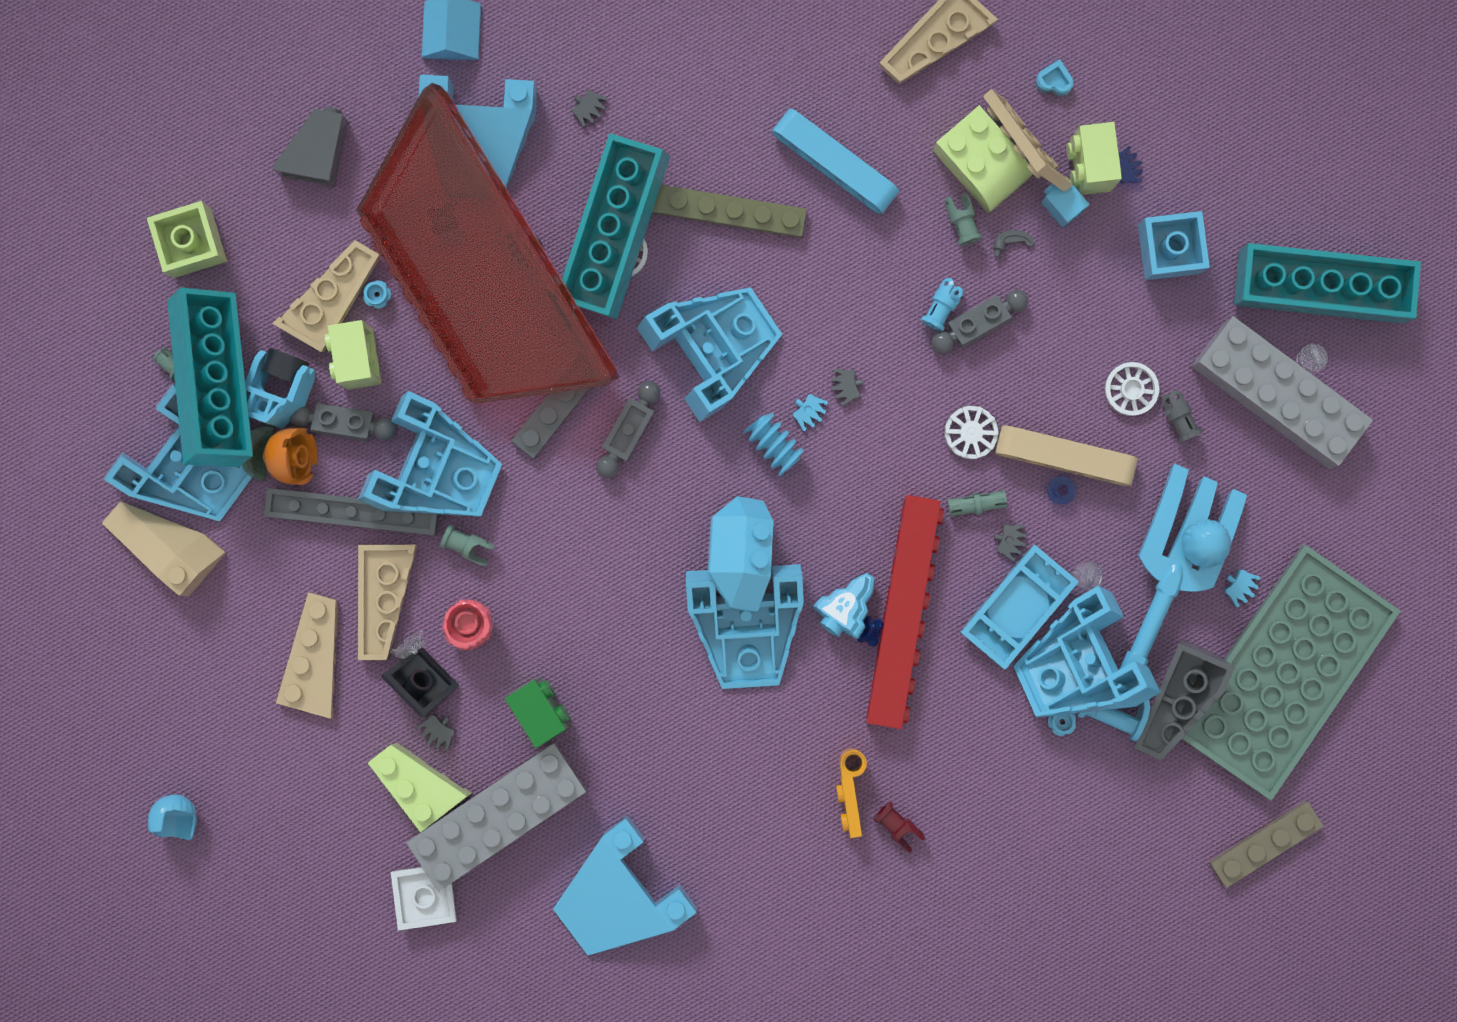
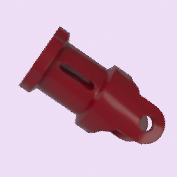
(897, 825)

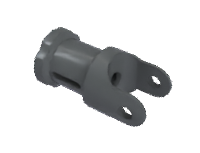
(1179, 414)

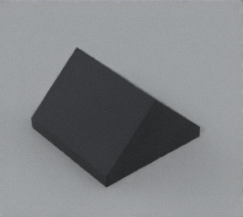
(420, 682)

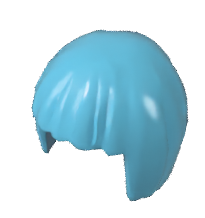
(1206, 543)
(173, 817)

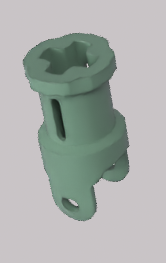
(963, 221)
(464, 544)

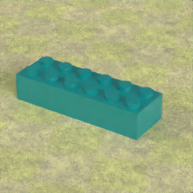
(614, 224)
(1327, 283)
(209, 378)

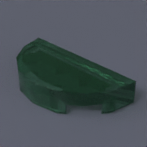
(255, 466)

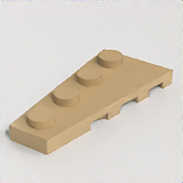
(1026, 143)

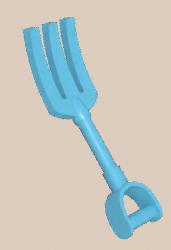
(1172, 574)

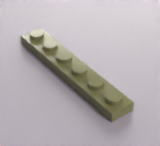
(730, 211)

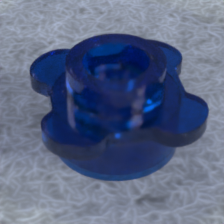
(871, 632)

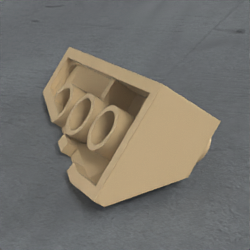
(166, 548)

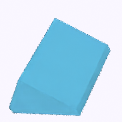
(451, 29)

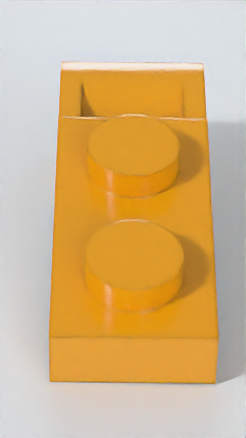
(846, 793)

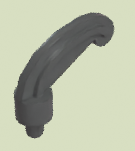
(1011, 236)

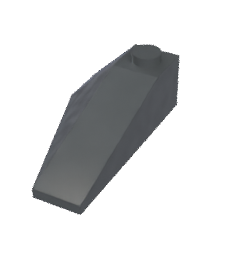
(1187, 692)

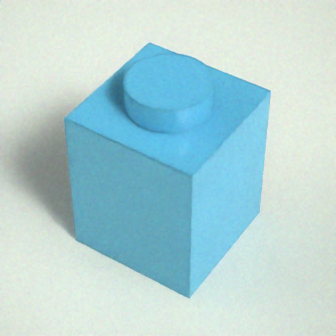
(1064, 205)

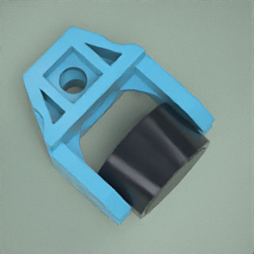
(269, 407)

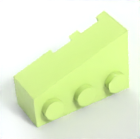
(416, 785)

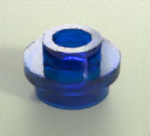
(1052, 492)

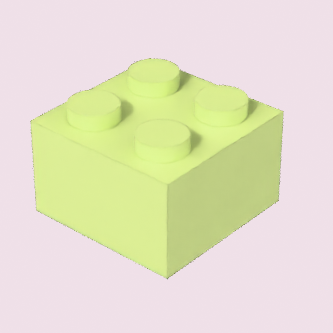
(1094, 158)
(186, 239)
(353, 355)

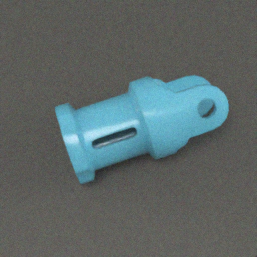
(942, 305)

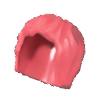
(467, 624)

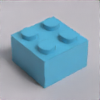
(1173, 245)

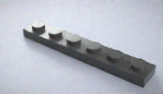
(344, 511)

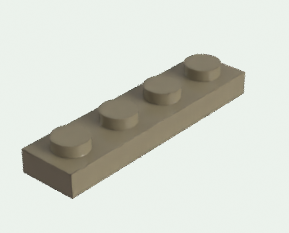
(1265, 844)

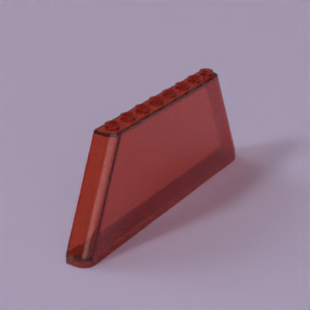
(476, 264)

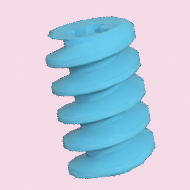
(774, 443)

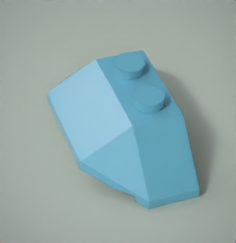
(741, 552)

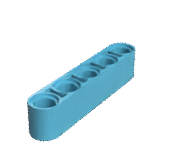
(835, 161)

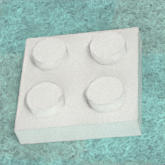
(419, 901)

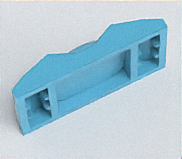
(1019, 606)

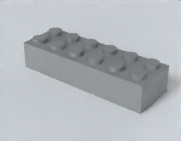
(1282, 393)
(496, 817)

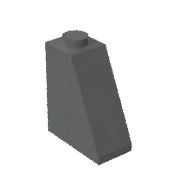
(315, 149)

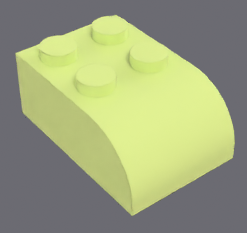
(983, 159)

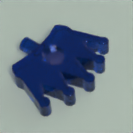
(1127, 167)

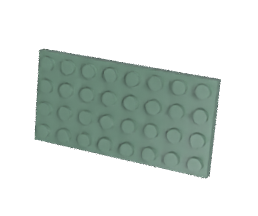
(1291, 671)

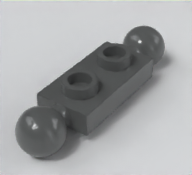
(979, 321)
(343, 423)
(628, 429)

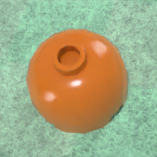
(291, 456)

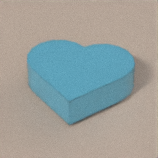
(1055, 79)

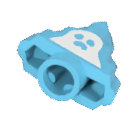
(846, 608)

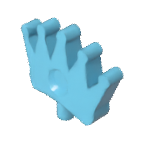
(808, 410)
(1240, 586)

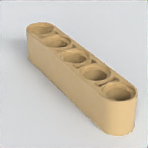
(1066, 455)

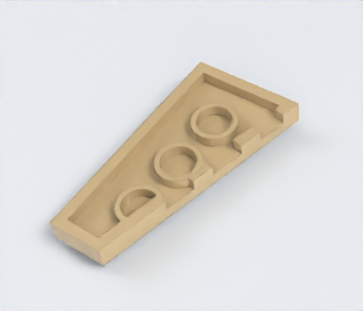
(935, 35)
(329, 296)
(381, 593)
(310, 668)

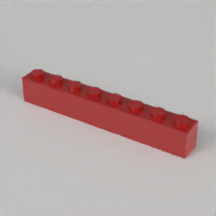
(903, 612)

